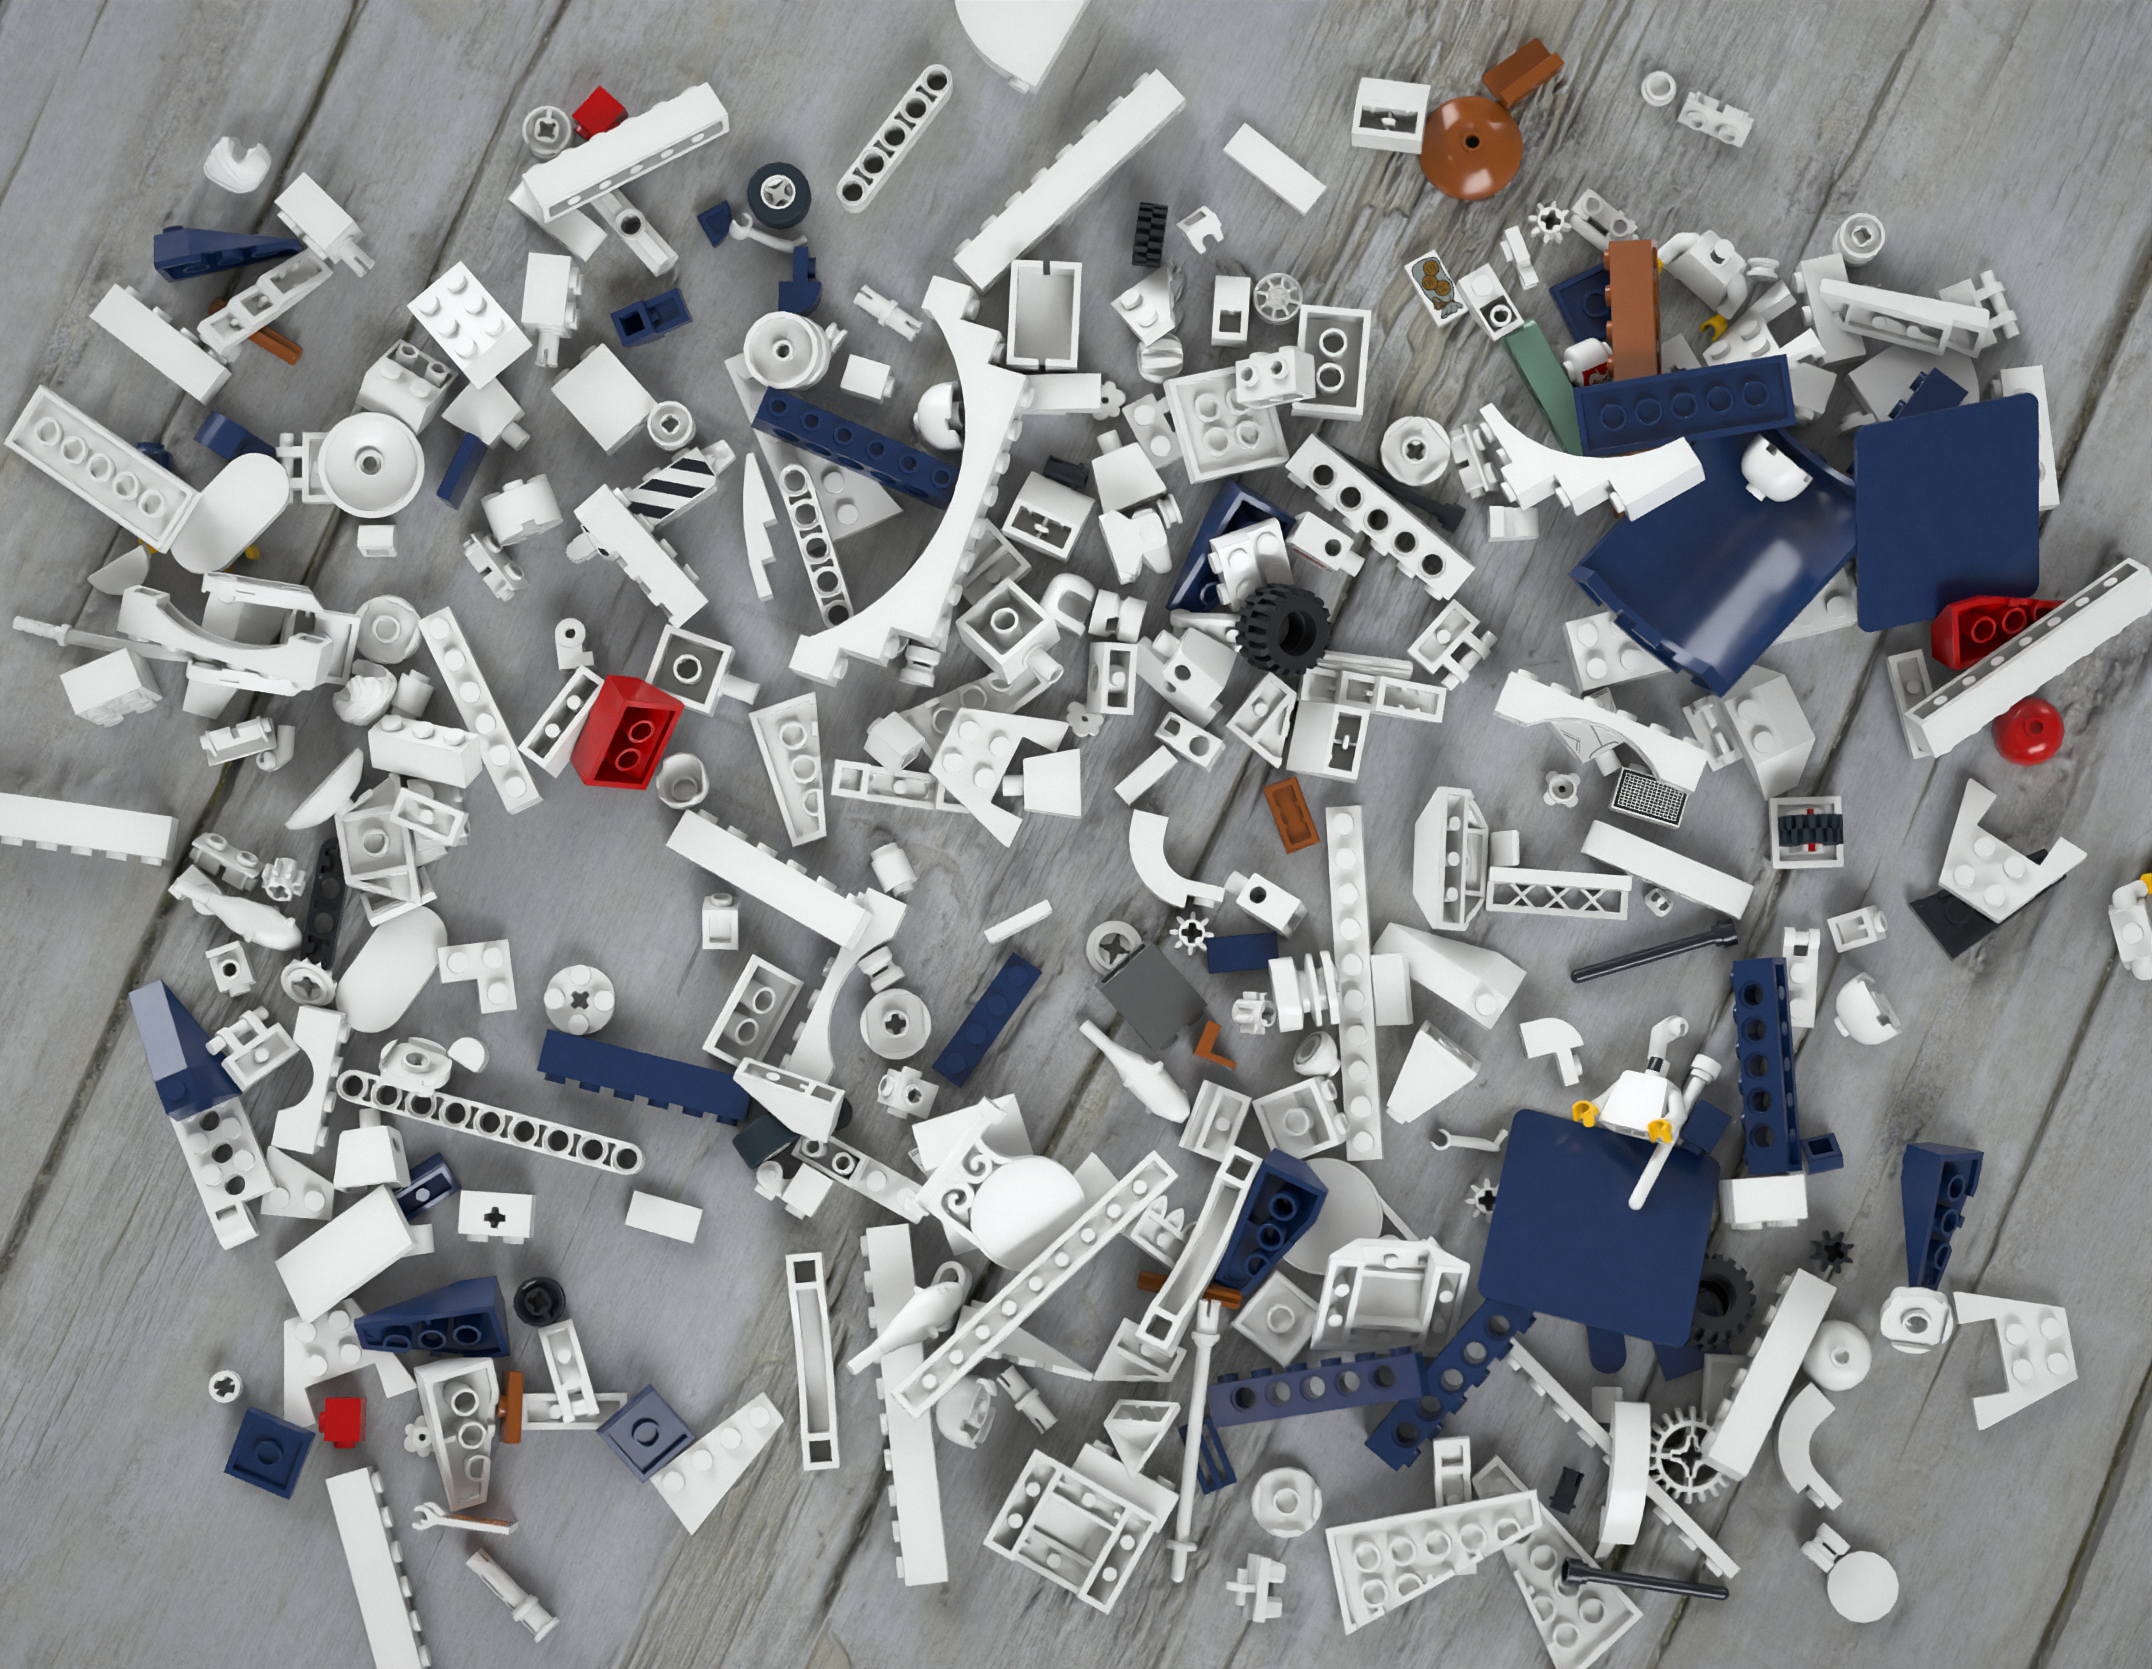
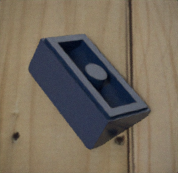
(430, 1184)

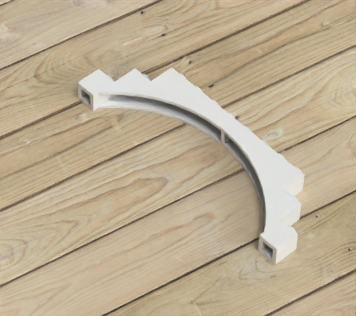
(924, 596)

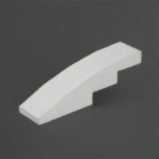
(264, 301)
(758, 515)
(1378, 694)

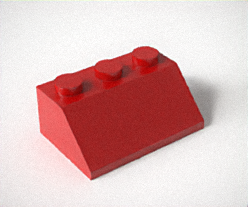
(625, 734)

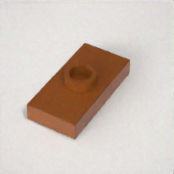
(1291, 815)
(510, 1406)

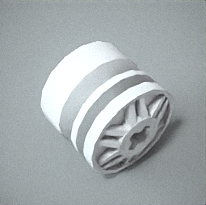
(1304, 991)

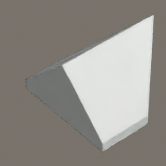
(1138, 1428)

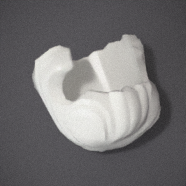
(236, 167)
(366, 695)

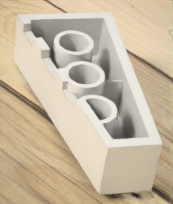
(641, 555)

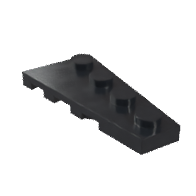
(1957, 924)

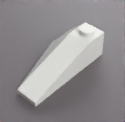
(1460, 974)
(1027, 1349)
(460, 1413)

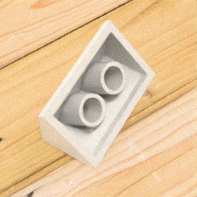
(753, 1013)

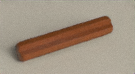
(267, 338)
(1154, 1282)

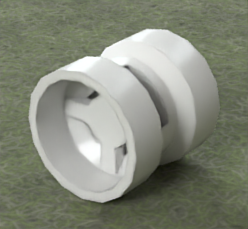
(918, 674)
(877, 962)
(1819, 1554)

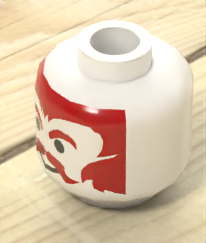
(1587, 362)

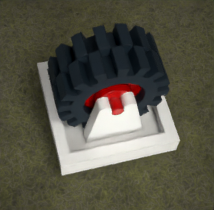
(1806, 832)

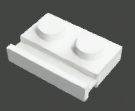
(1215, 1121)

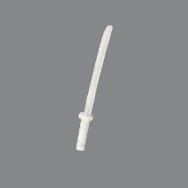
(66, 635)

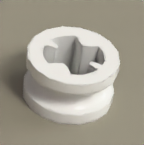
(1762, 269)
(835, 337)
(1169, 511)
(229, 1396)

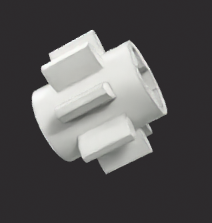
(1540, 225)
(283, 879)
(1199, 926)
(1254, 1012)
(1481, 1193)

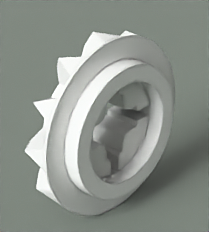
(1104, 935)
(300, 988)

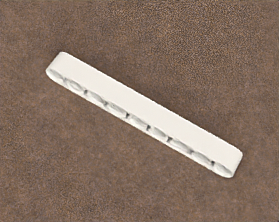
(507, 1131)

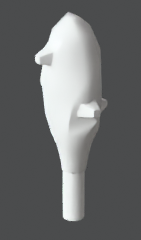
(247, 918)
(1143, 1077)
(915, 1322)

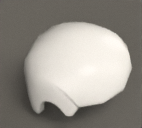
(682, 781)

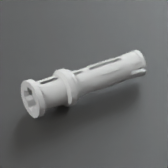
(524, 1606)

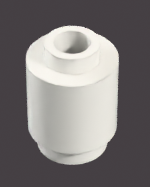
(411, 695)
(893, 870)

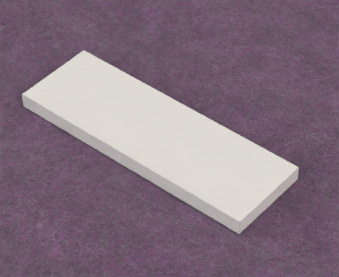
(103, 469)

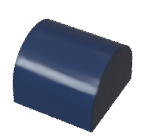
(1821, 1154)

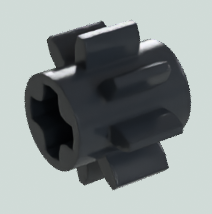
(1822, 1255)

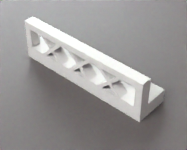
(1558, 879)

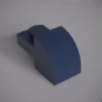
(801, 295)
(651, 319)
(229, 438)

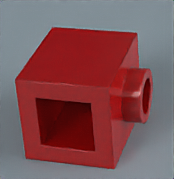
(598, 114)
(343, 1421)

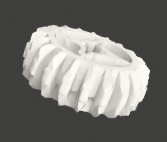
(1671, 1453)

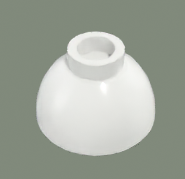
(1317, 1056)

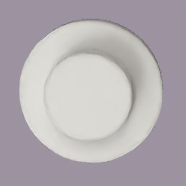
(1658, 88)

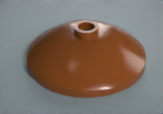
(1467, 171)

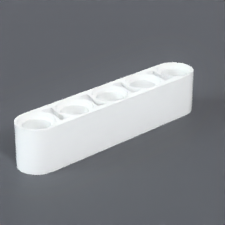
(900, 122)
(815, 529)
(1667, 870)

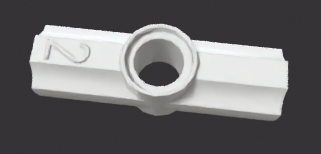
(646, 242)

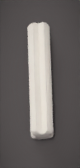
(1366, 665)

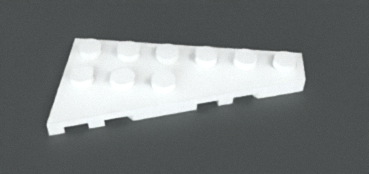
(846, 497)
(1572, 1621)

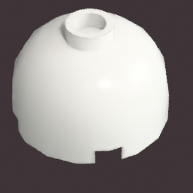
(942, 417)
(1772, 472)
(1865, 1012)
(1837, 1356)
(965, 1411)

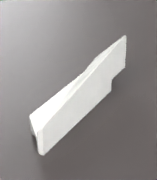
(1906, 318)

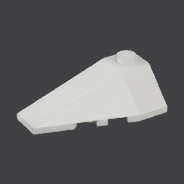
(237, 622)

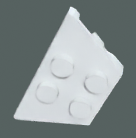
(377, 851)

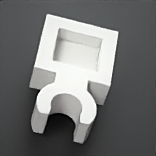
(1515, 250)

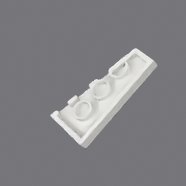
(986, 694)
(793, 760)
(710, 1467)

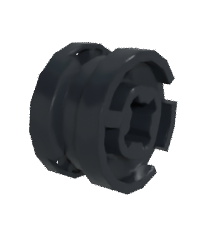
(539, 1301)

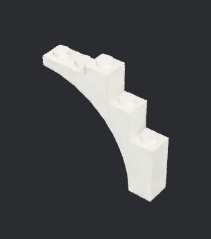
(1630, 482)

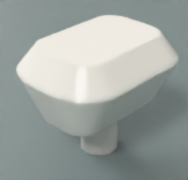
(1658, 902)

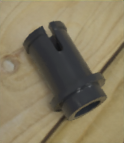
(1066, 472)
(1566, 1490)

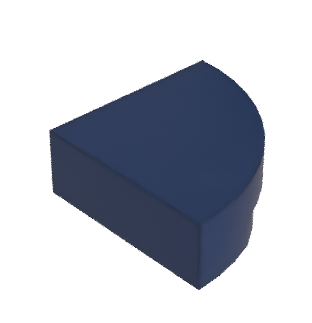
(716, 223)

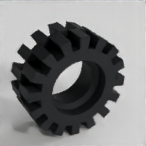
(1149, 235)

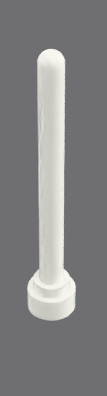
(1703, 1072)

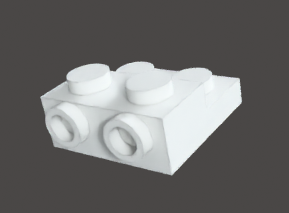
(1249, 560)
(1302, 1118)

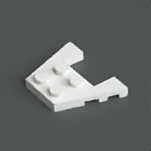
(1752, 339)
(977, 755)
(1989, 871)
(2032, 1349)
(328, 1350)

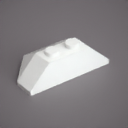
(1768, 729)
(1450, 859)

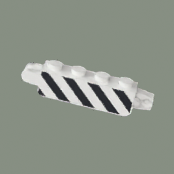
(665, 494)

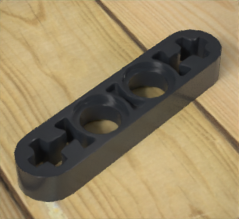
(320, 905)

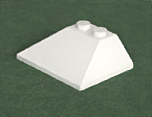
(941, 1134)
(1390, 1298)
(1071, 1531)

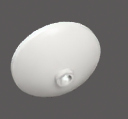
(386, 485)
(331, 795)

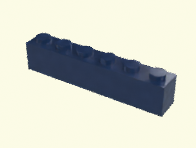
(643, 1075)

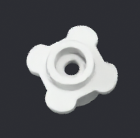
(1570, 784)

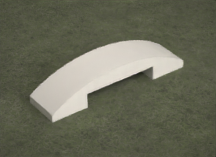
(904, 789)
(1628, 1473)
(1452, 1475)

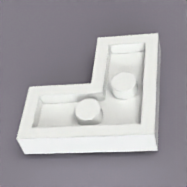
(488, 965)

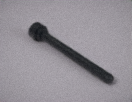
(1447, 514)
(1720, 934)
(1576, 1572)

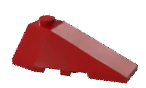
(1980, 625)

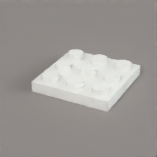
(1217, 432)

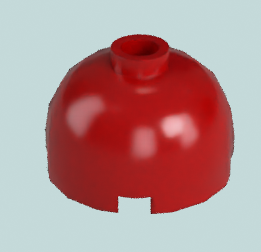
(2028, 732)

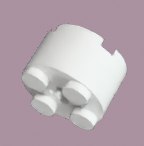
(522, 510)

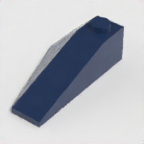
(199, 252)
(1231, 510)
(176, 1050)
(1933, 1195)
(1275, 1216)
(452, 1319)

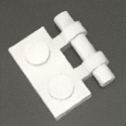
(1965, 294)
(310, 482)
(1444, 637)
(258, 1057)

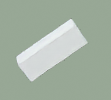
(1145, 775)

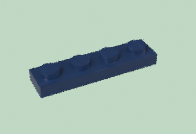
(987, 1020)

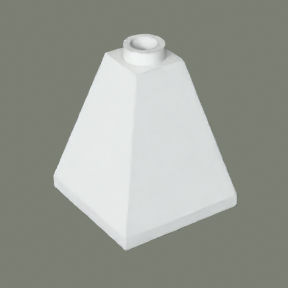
(1430, 1074)

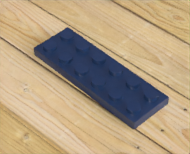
(1685, 404)

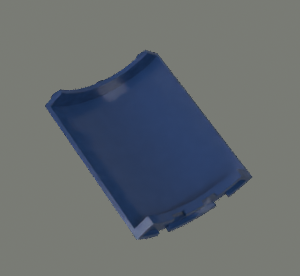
(1717, 568)

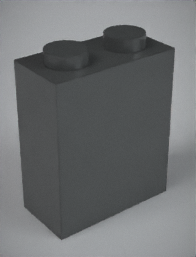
(1152, 995)

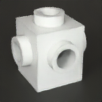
(906, 1093)

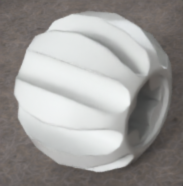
(1160, 359)

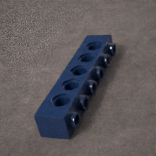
(856, 448)
(1780, 1078)
(1230, 1410)
(1387, 1440)

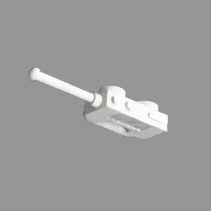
(1614, 223)

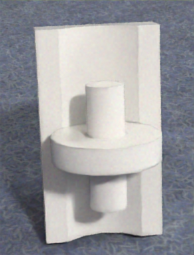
(1253, 1588)

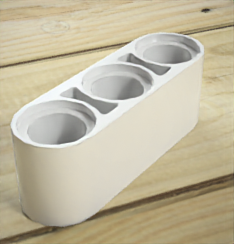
(571, 230)

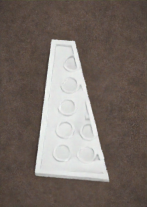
(1406, 1554)

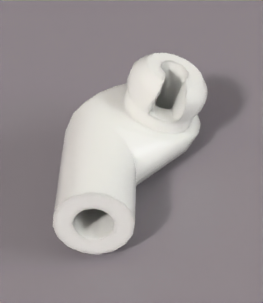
(275, 758)
(1664, 1033)

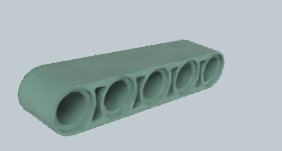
(1546, 384)

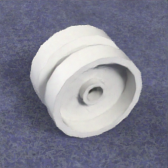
(807, 355)

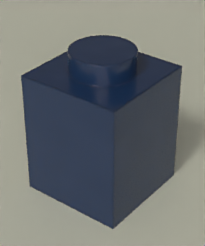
(1703, 1128)

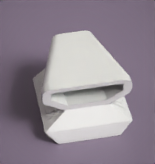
(1135, 543)

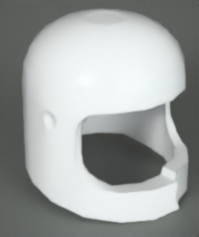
(1069, 602)

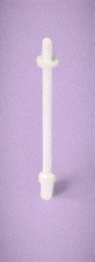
(1204, 1337)

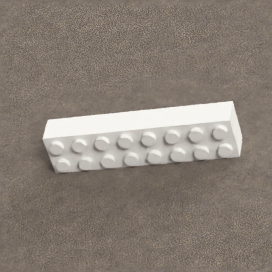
(1609, 657)

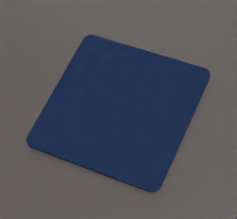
(1946, 509)
(1575, 1246)

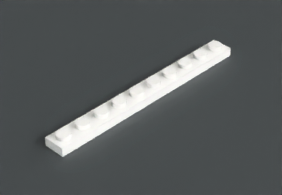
(1353, 966)
(1034, 1285)
(1594, 1434)

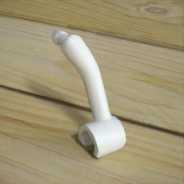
(741, 233)
(1471, 1142)

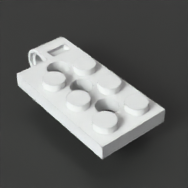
(227, 1212)

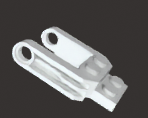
(303, 615)

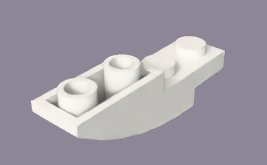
(859, 1172)

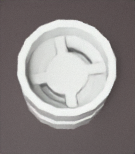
(1859, 239)
(671, 427)
(1117, 617)

